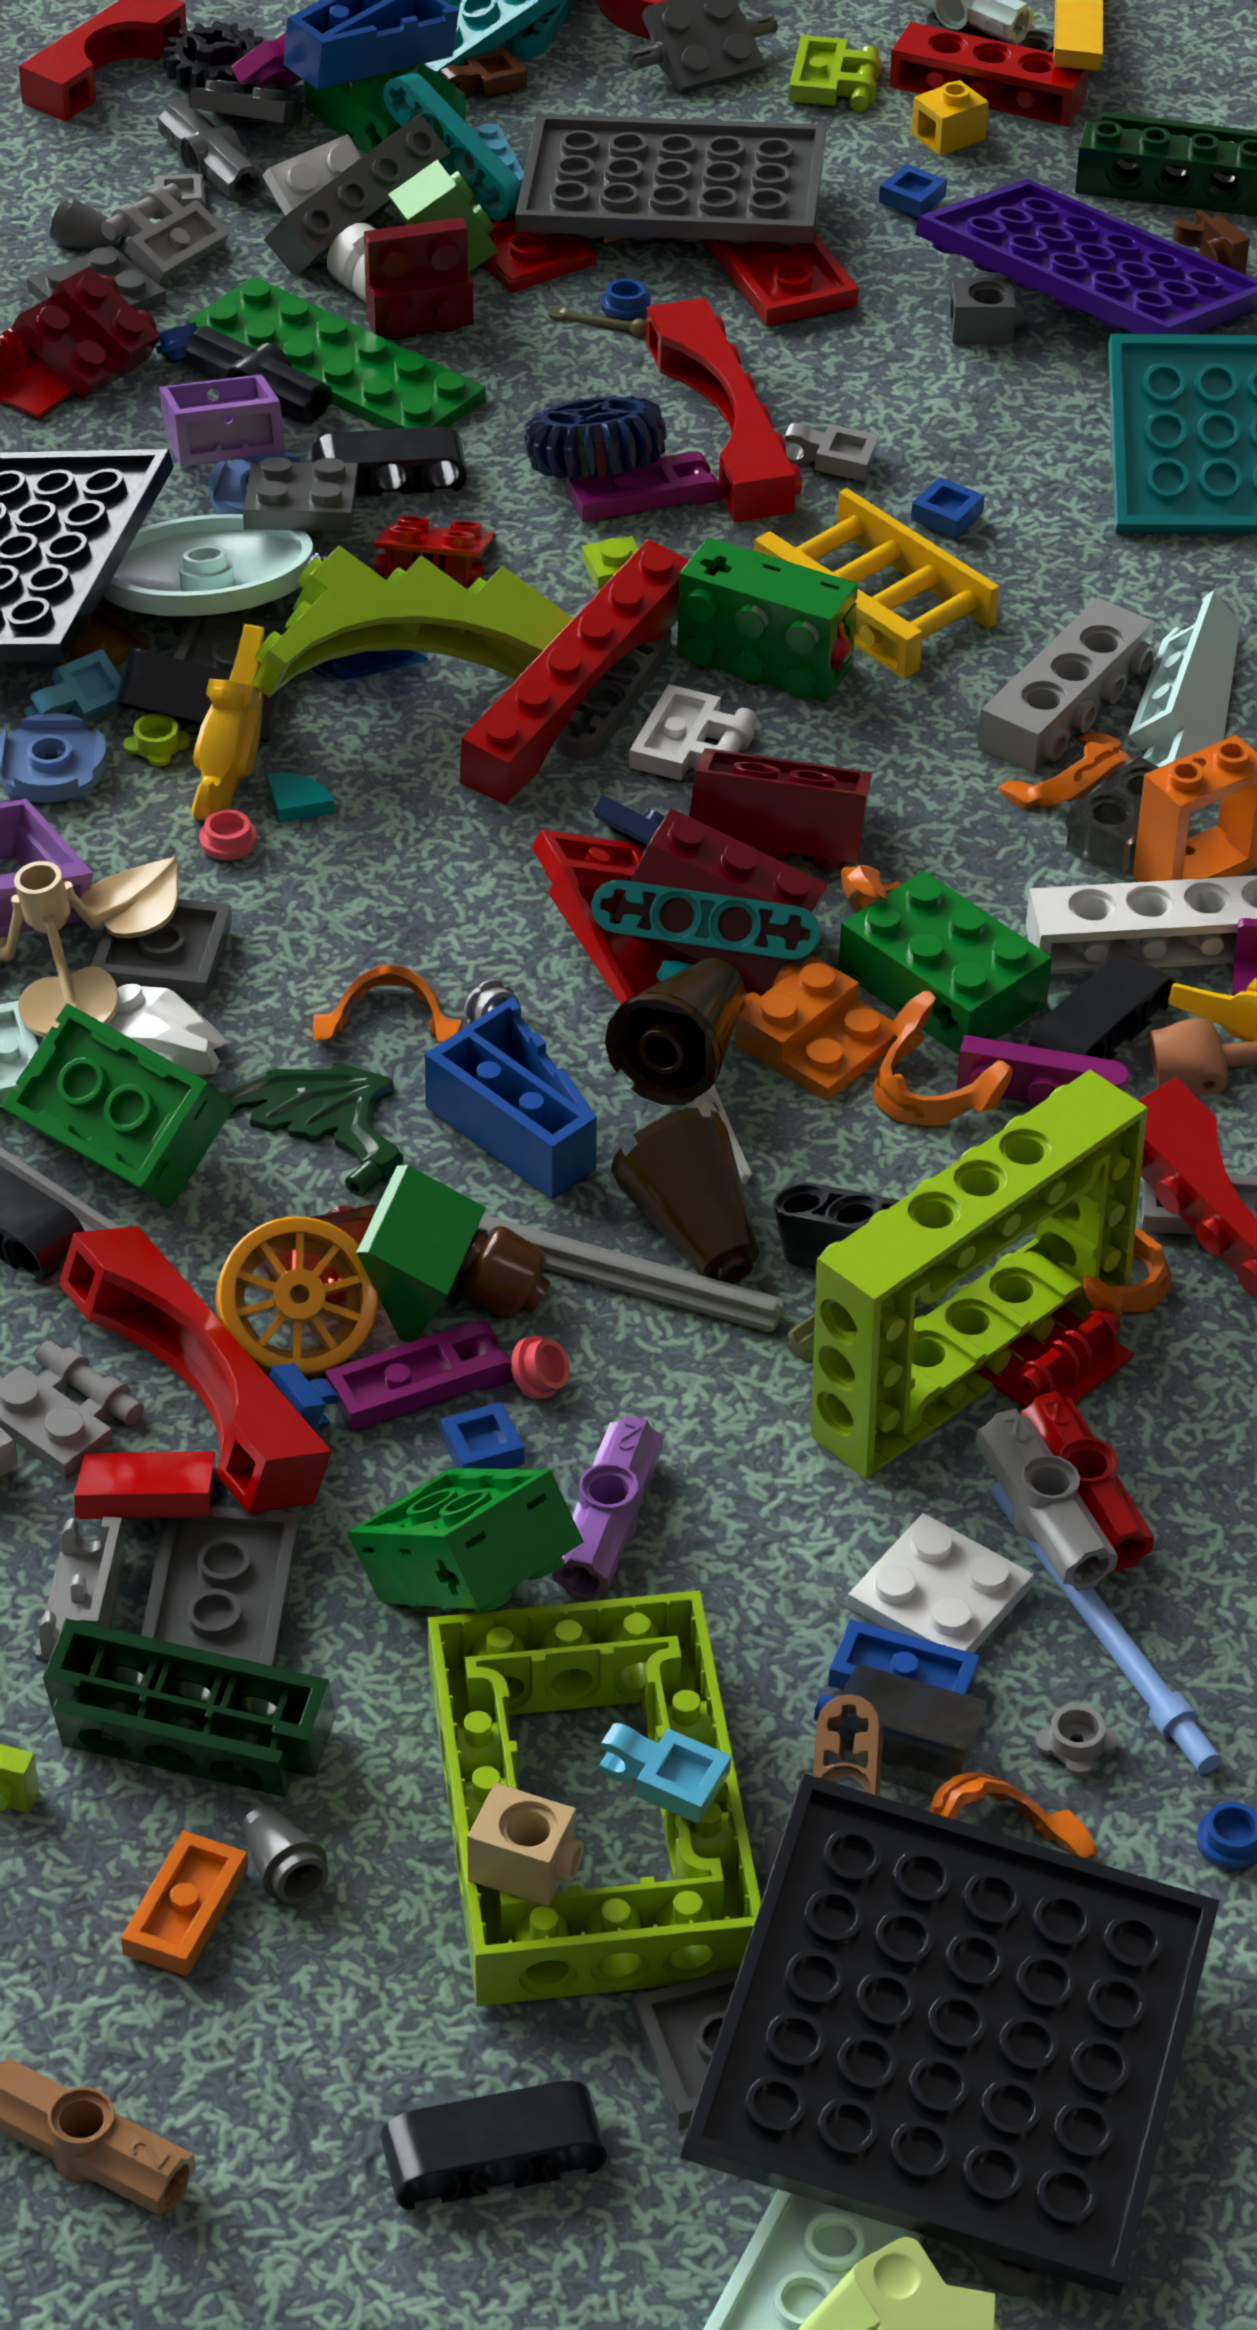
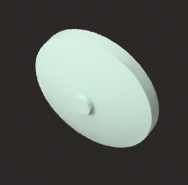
(207, 567)

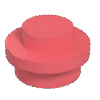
(228, 835)
(539, 1367)

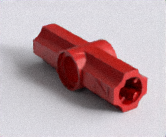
(1099, 1485)

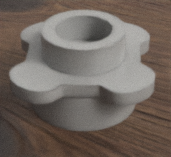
(1081, 1723)

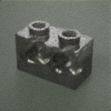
(1106, 822)

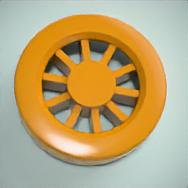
(297, 1294)

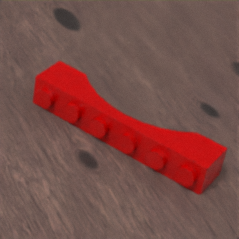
(753, 465)
(522, 725)
(1191, 1180)
(265, 1445)

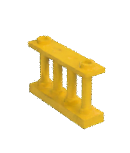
(927, 567)

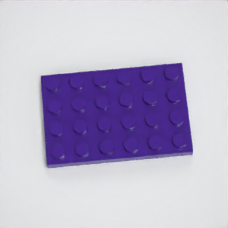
(1090, 260)

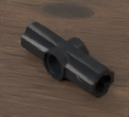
(228, 358)

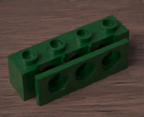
(1169, 168)
(186, 1700)

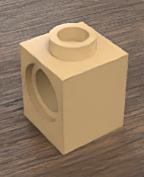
(523, 1845)

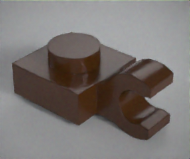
(487, 72)
(1215, 238)

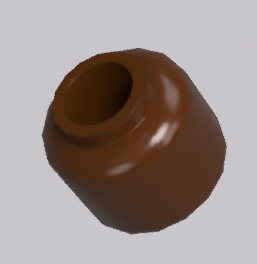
(503, 1273)

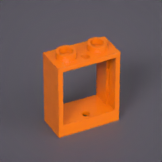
(1186, 786)

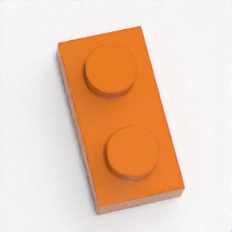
(184, 1903)

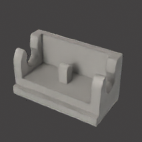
(83, 1581)

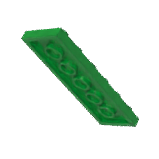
(364, 369)

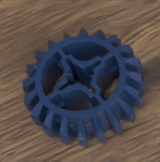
(595, 437)

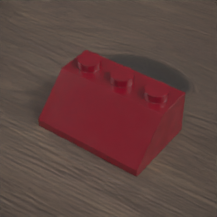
(783, 805)
(708, 861)

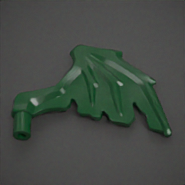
(324, 1104)

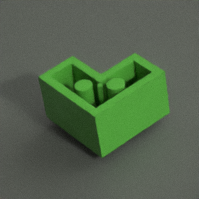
(441, 196)

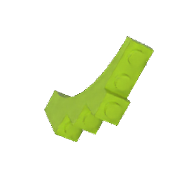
(355, 610)

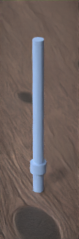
(1168, 1709)

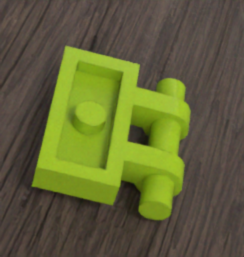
(830, 70)

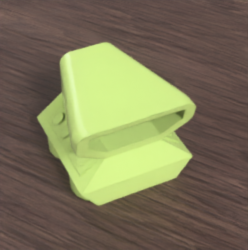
(901, 2292)

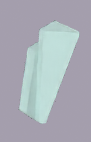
(1189, 687)

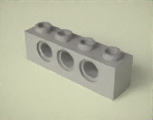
(1066, 686)

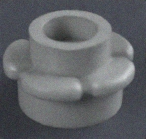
(486, 998)

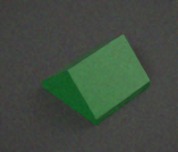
(417, 1247)

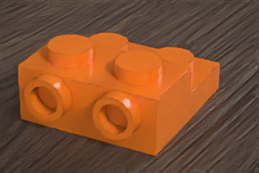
(813, 1028)

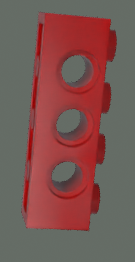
(1003, 73)

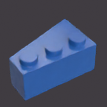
(367, 38)
(513, 1100)

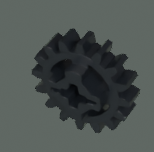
(207, 53)

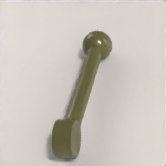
(636, 327)

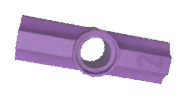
(610, 1505)

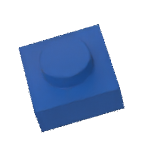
(912, 191)
(947, 507)
(483, 1439)

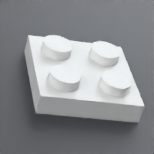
(940, 1587)

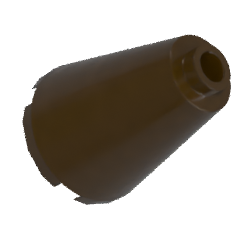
(677, 1032)
(691, 1192)

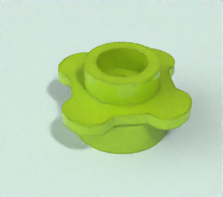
(156, 739)

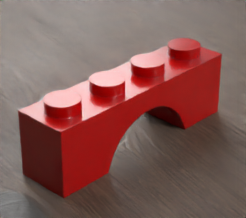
(62, 75)

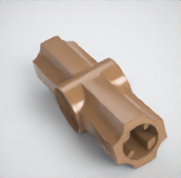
(115, 2155)

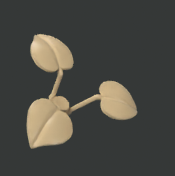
(126, 904)

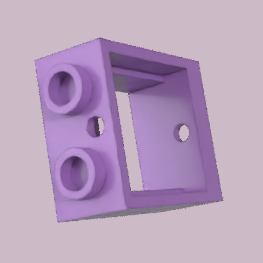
(235, 425)
(32, 839)

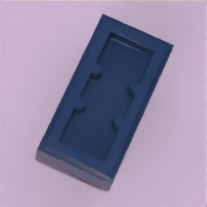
(628, 822)

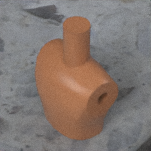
(1196, 1055)

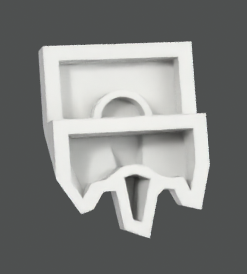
(168, 1027)

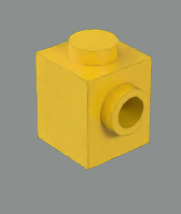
(949, 117)

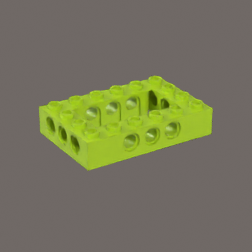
(1053, 1171)
(576, 1659)

